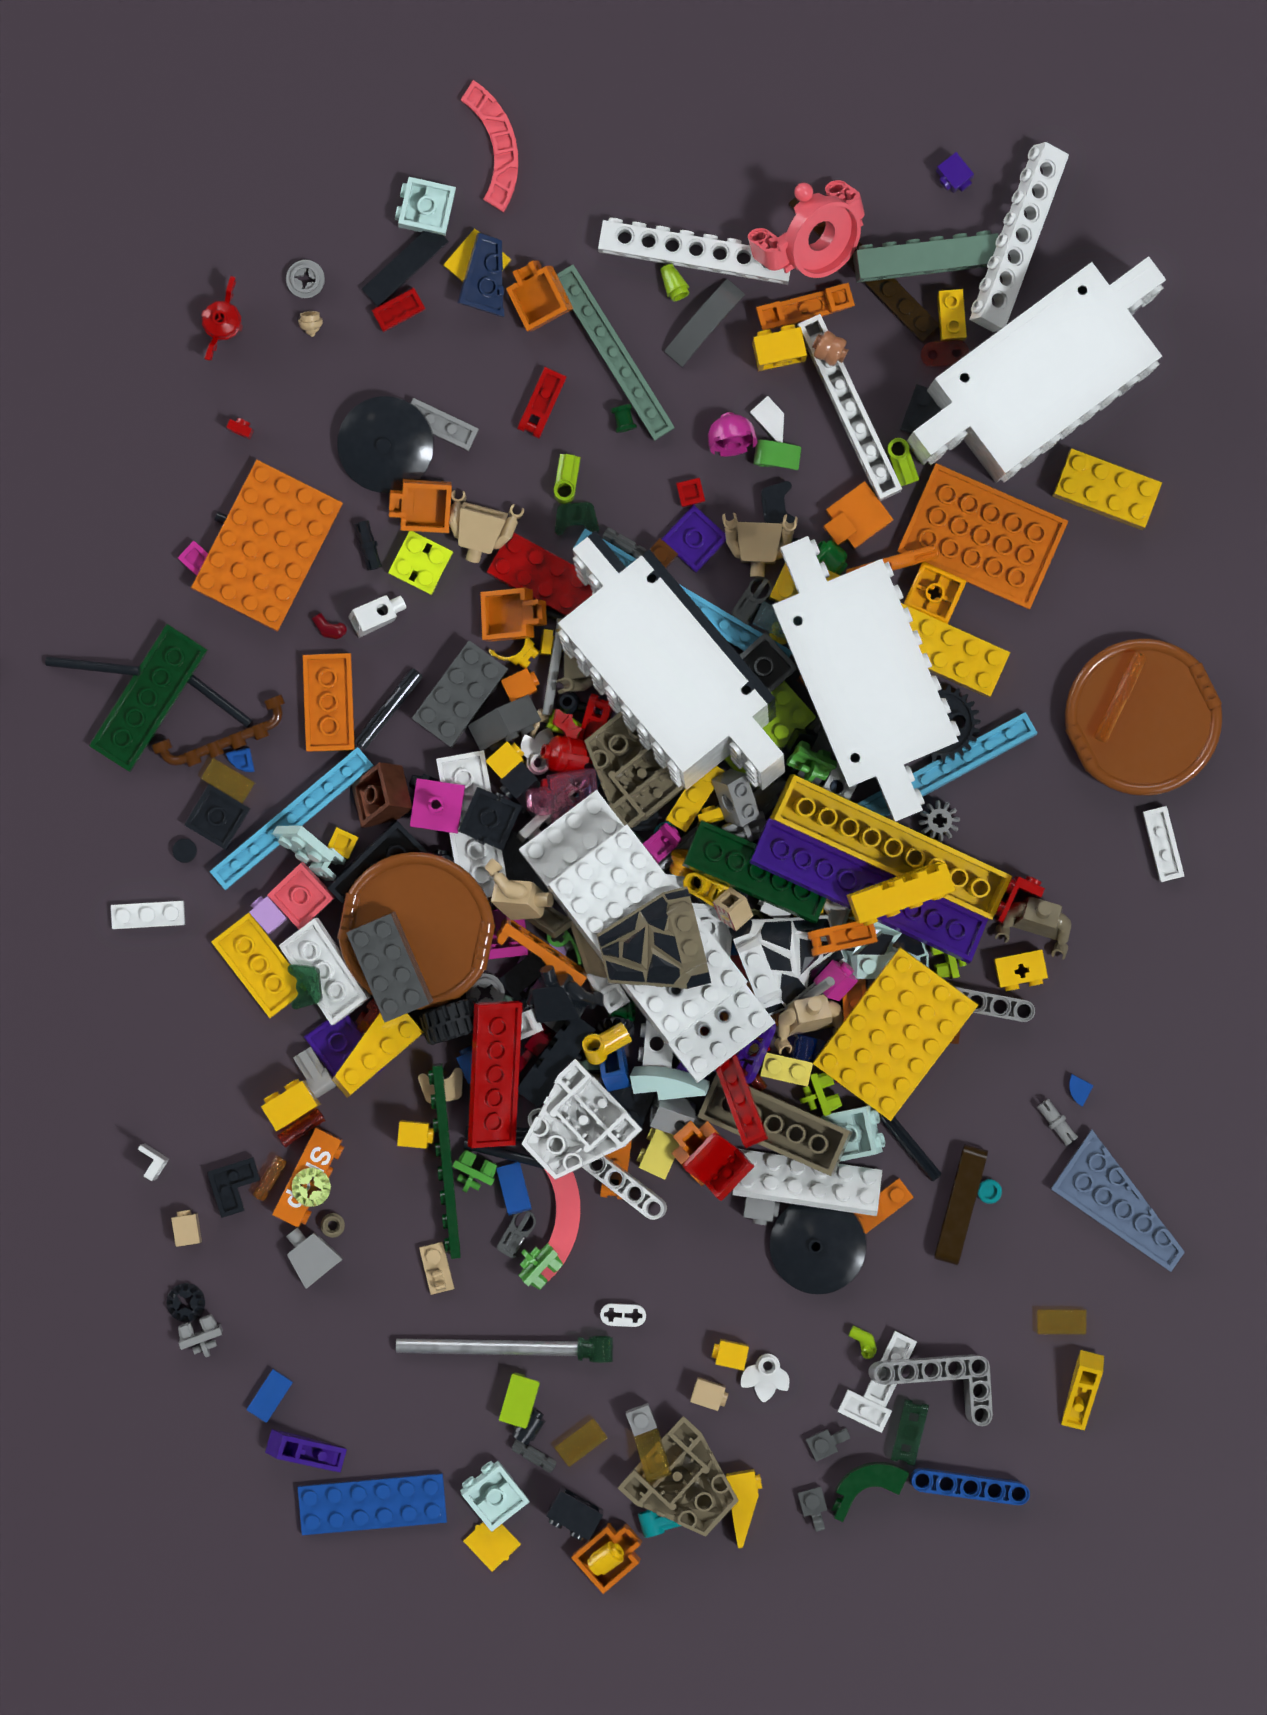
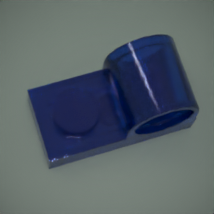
(806, 1048)

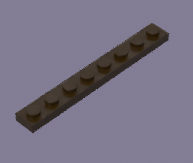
(893, 296)

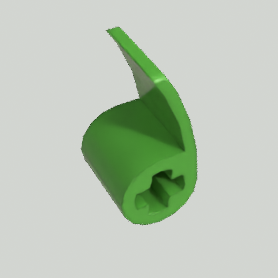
(777, 454)
(567, 937)

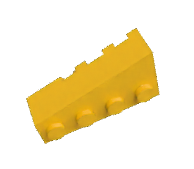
(901, 892)
(375, 1050)

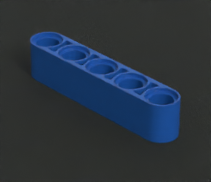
(979, 1493)

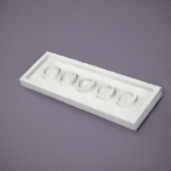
(471, 771)
(789, 1181)

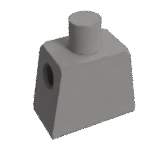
(673, 1114)
(311, 1256)

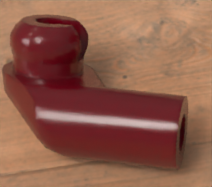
(328, 630)

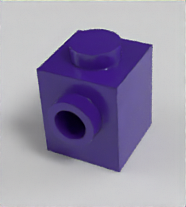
(955, 174)

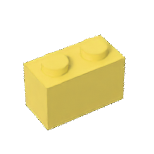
(786, 1069)
(658, 1156)

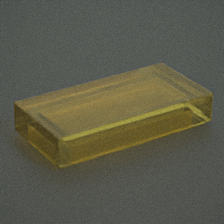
(228, 780)
(1061, 1321)
(581, 1442)
(652, 1455)

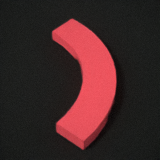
(503, 144)
(566, 1219)

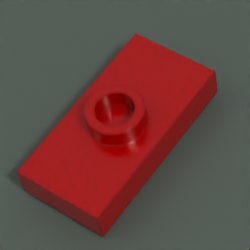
(398, 310)

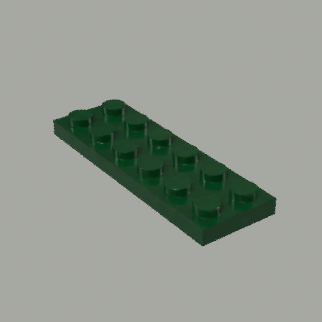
(148, 698)
(727, 860)

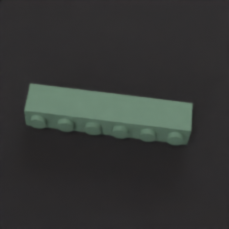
(924, 257)

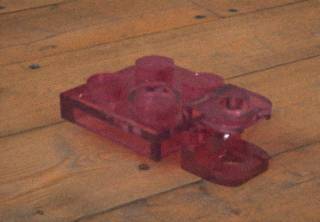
(555, 798)

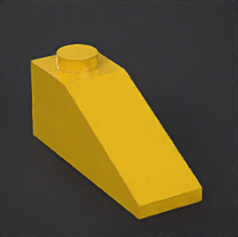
(1083, 1389)
(745, 1486)

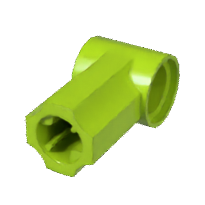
(903, 465)
(567, 476)

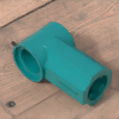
(654, 1524)

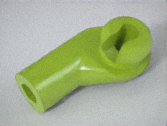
(866, 1342)

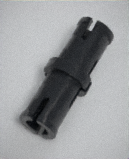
(368, 545)

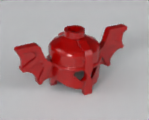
(228, 327)
(567, 751)

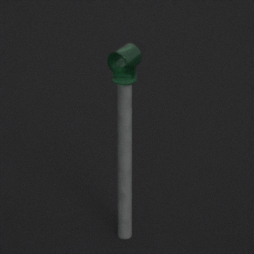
(595, 1348)

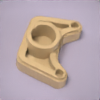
(453, 1085)

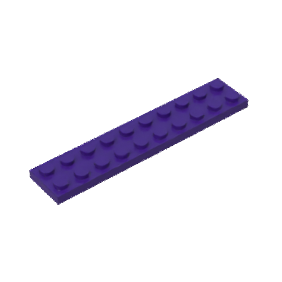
(839, 874)

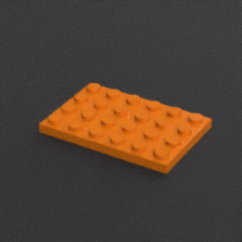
(984, 535)
(267, 545)

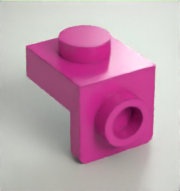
(663, 842)

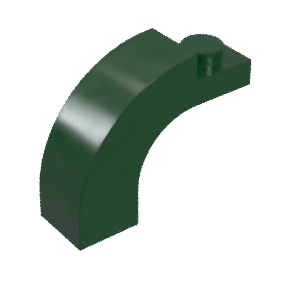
(865, 1476)

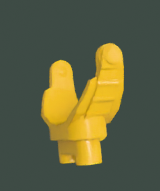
(522, 657)

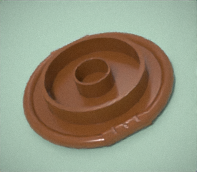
(1164, 727)
(439, 912)

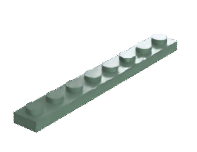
(615, 354)

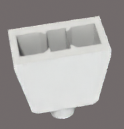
(366, 618)

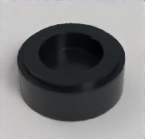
(184, 850)

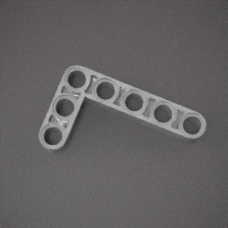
(1011, 1005)
(940, 1373)

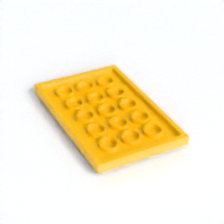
(895, 1033)

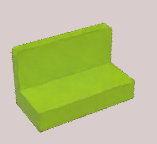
(519, 1400)

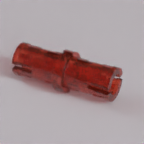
(301, 1127)

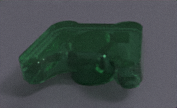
(576, 515)
(307, 985)

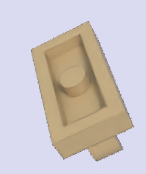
(436, 1268)

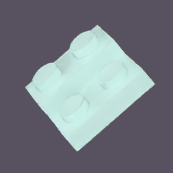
(425, 206)
(865, 1135)
(493, 1495)

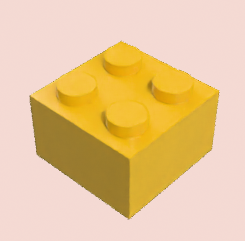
(779, 348)
(289, 1105)

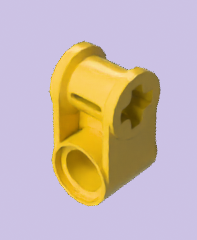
(709, 889)

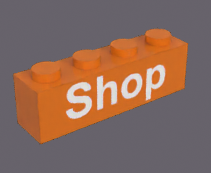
(318, 1154)

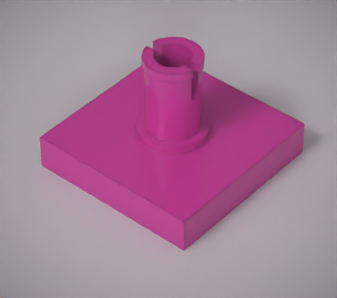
(437, 806)

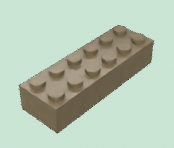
(788, 1128)

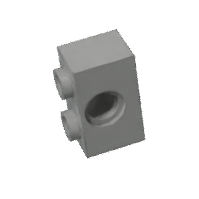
(735, 798)

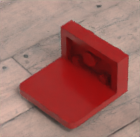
(1028, 885)
(718, 1165)

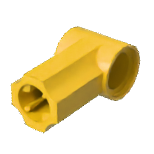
(606, 1042)

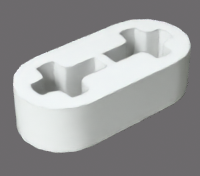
(623, 1308)

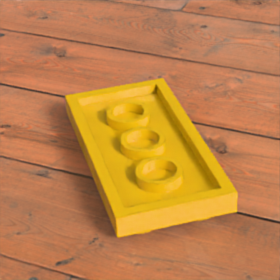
(258, 964)

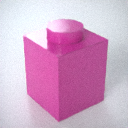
(843, 979)

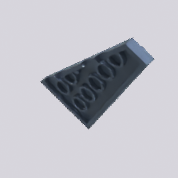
(1107, 1194)

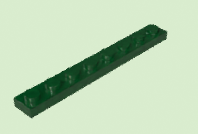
(443, 1150)

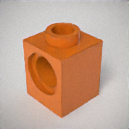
(520, 684)

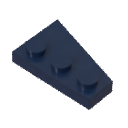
(483, 279)

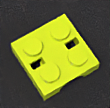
(426, 565)

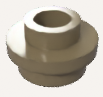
(340, 1225)

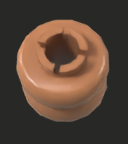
(830, 348)

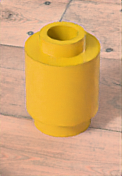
(606, 1558)

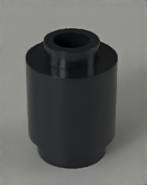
(535, 1424)

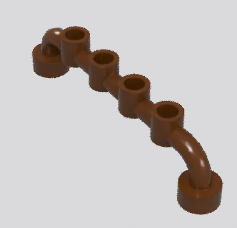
(216, 748)

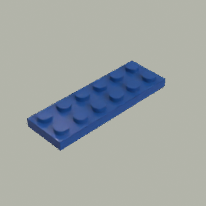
(372, 1504)

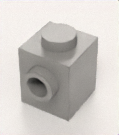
(760, 1210)

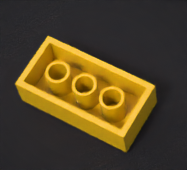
(1107, 489)

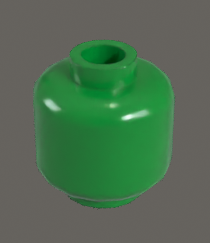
(832, 556)

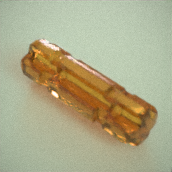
(269, 1178)

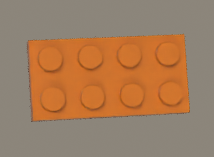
(328, 702)

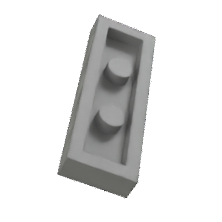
(447, 426)

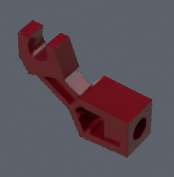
(536, 1045)

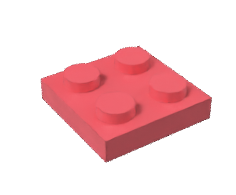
(301, 895)

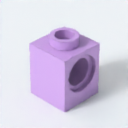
(267, 914)

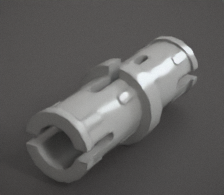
(1057, 1122)

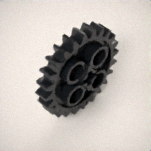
(962, 709)

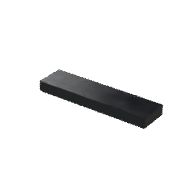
(404, 266)

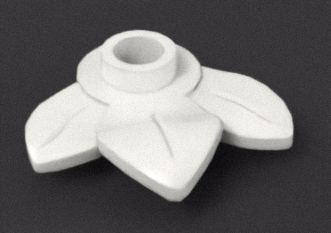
(532, 749)
(764, 1380)

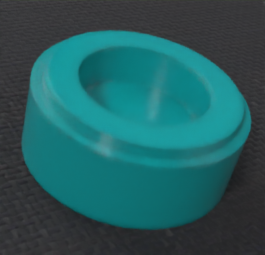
(989, 1191)

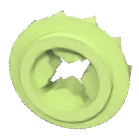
(321, 1181)

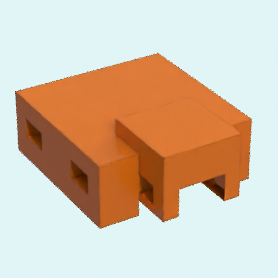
(538, 295)
(422, 505)
(856, 517)
(511, 614)
(690, 1139)
(625, 1538)

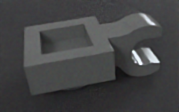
(767, 798)
(824, 1444)
(813, 1504)

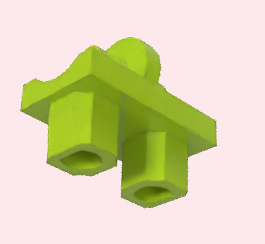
(947, 969)
(827, 1104)

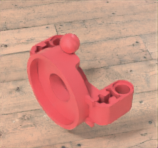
(840, 210)

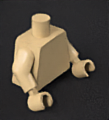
(480, 527)
(758, 542)
(517, 898)
(807, 1016)

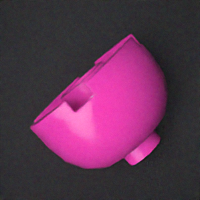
(731, 435)

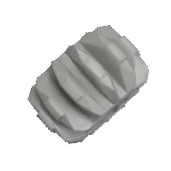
(944, 815)

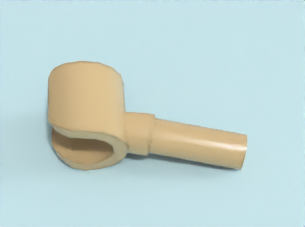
(544, 718)

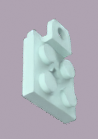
(309, 849)

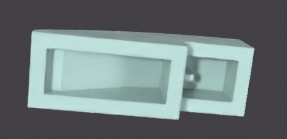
(667, 1082)

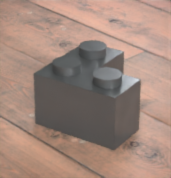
(505, 723)

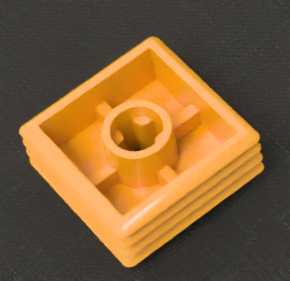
(949, 588)

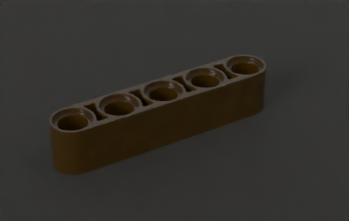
(961, 1204)

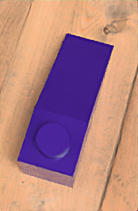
(305, 1451)

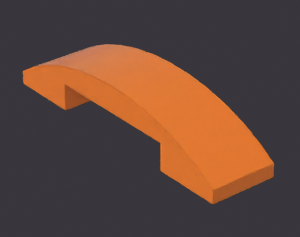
(805, 307)

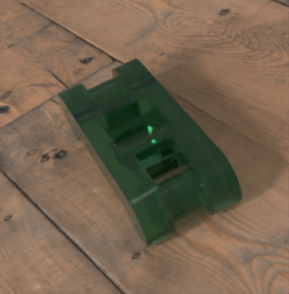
(909, 1432)

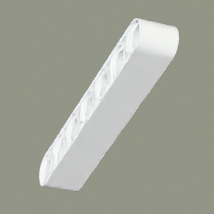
(627, 1183)

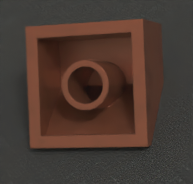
(381, 795)

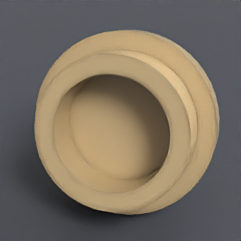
(310, 322)

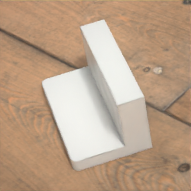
(158, 1163)

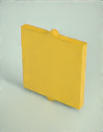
(492, 1546)

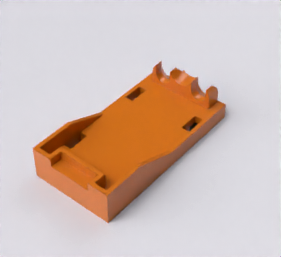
(549, 955)

